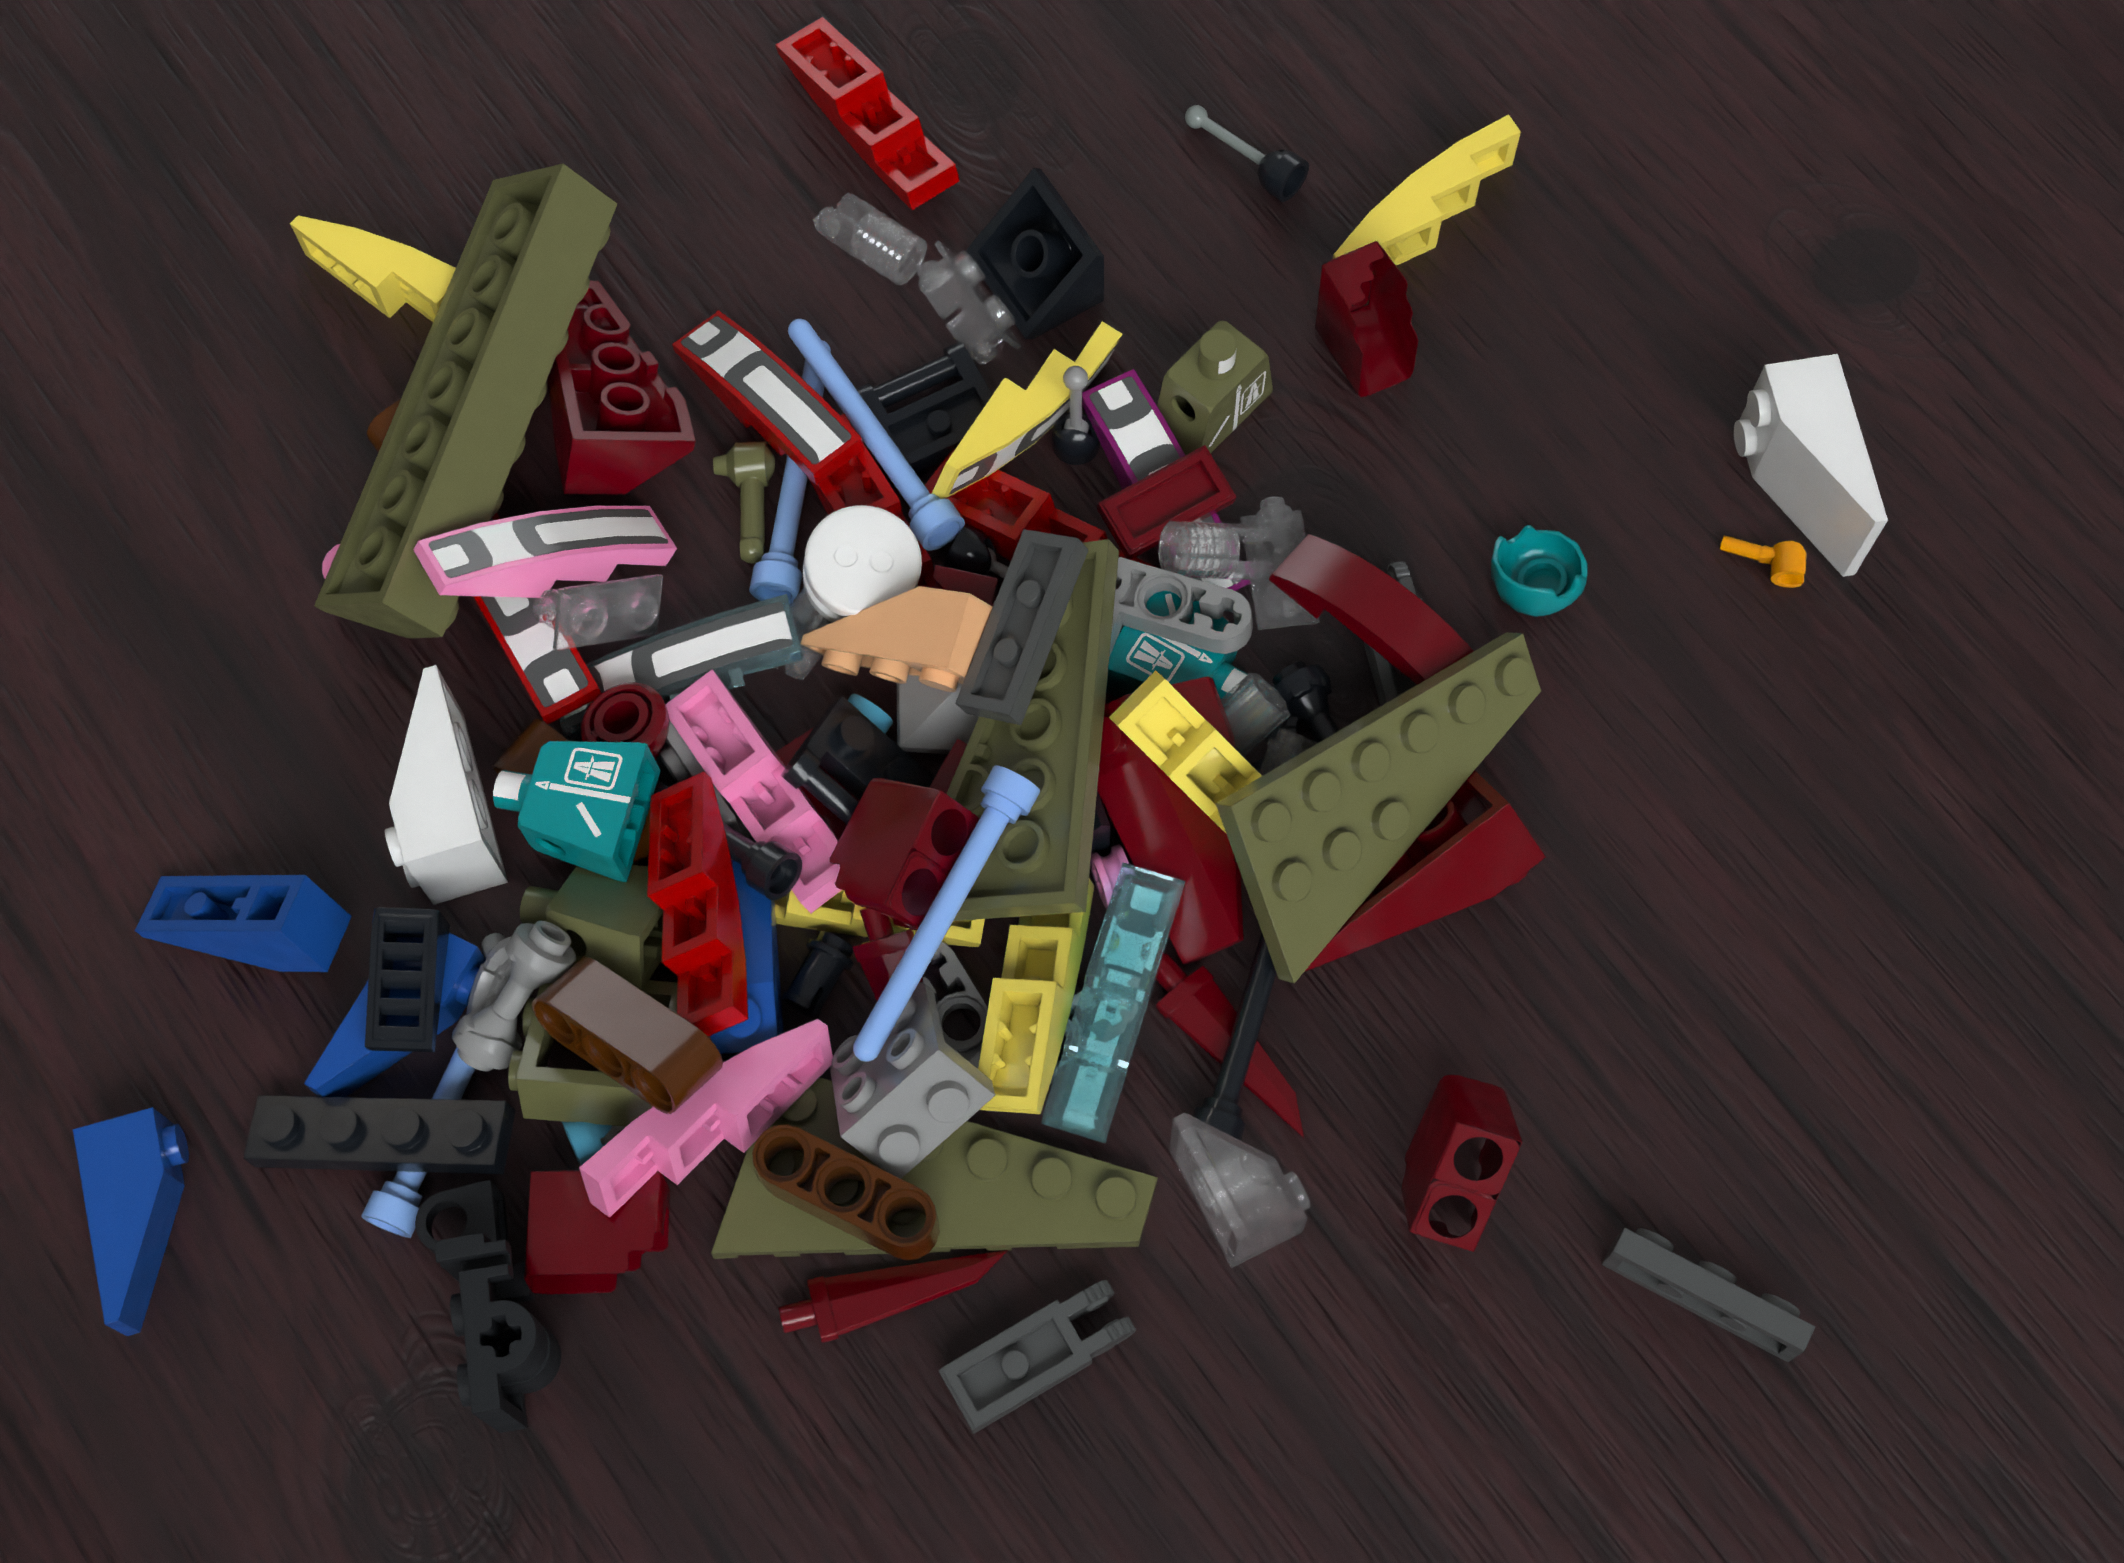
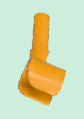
(1785, 557)

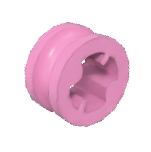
(1106, 871)

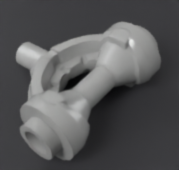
(502, 986)

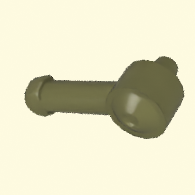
(750, 469)

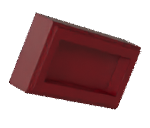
(1178, 492)

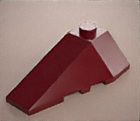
(611, 406)
(1172, 833)
(1457, 861)

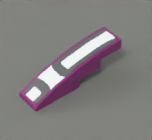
(1136, 437)

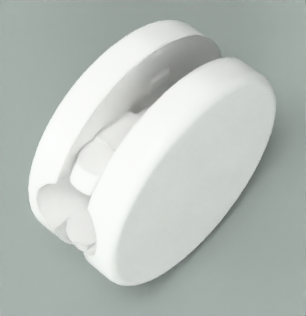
(859, 561)

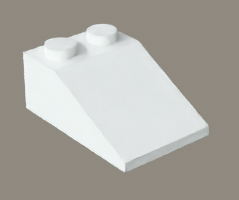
(1813, 457)
(439, 802)

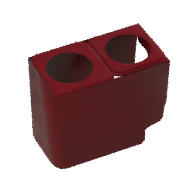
(1377, 341)
(900, 848)
(1458, 1112)
(581, 1248)

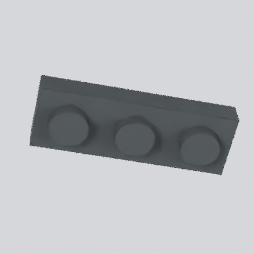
(1022, 626)
(1709, 1293)

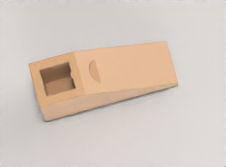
(913, 634)

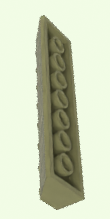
(469, 396)

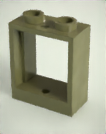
(573, 1093)

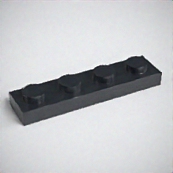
(380, 1134)

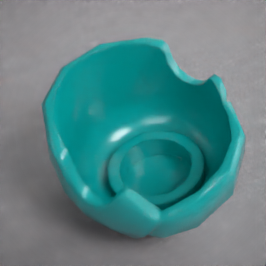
(1538, 571)

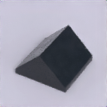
(1039, 258)

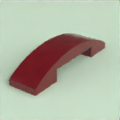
(1371, 606)

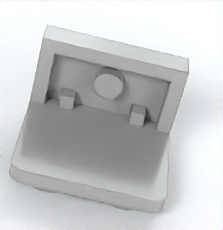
(910, 1093)

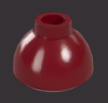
(627, 715)

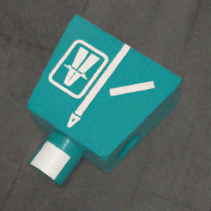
(1141, 653)
(584, 802)

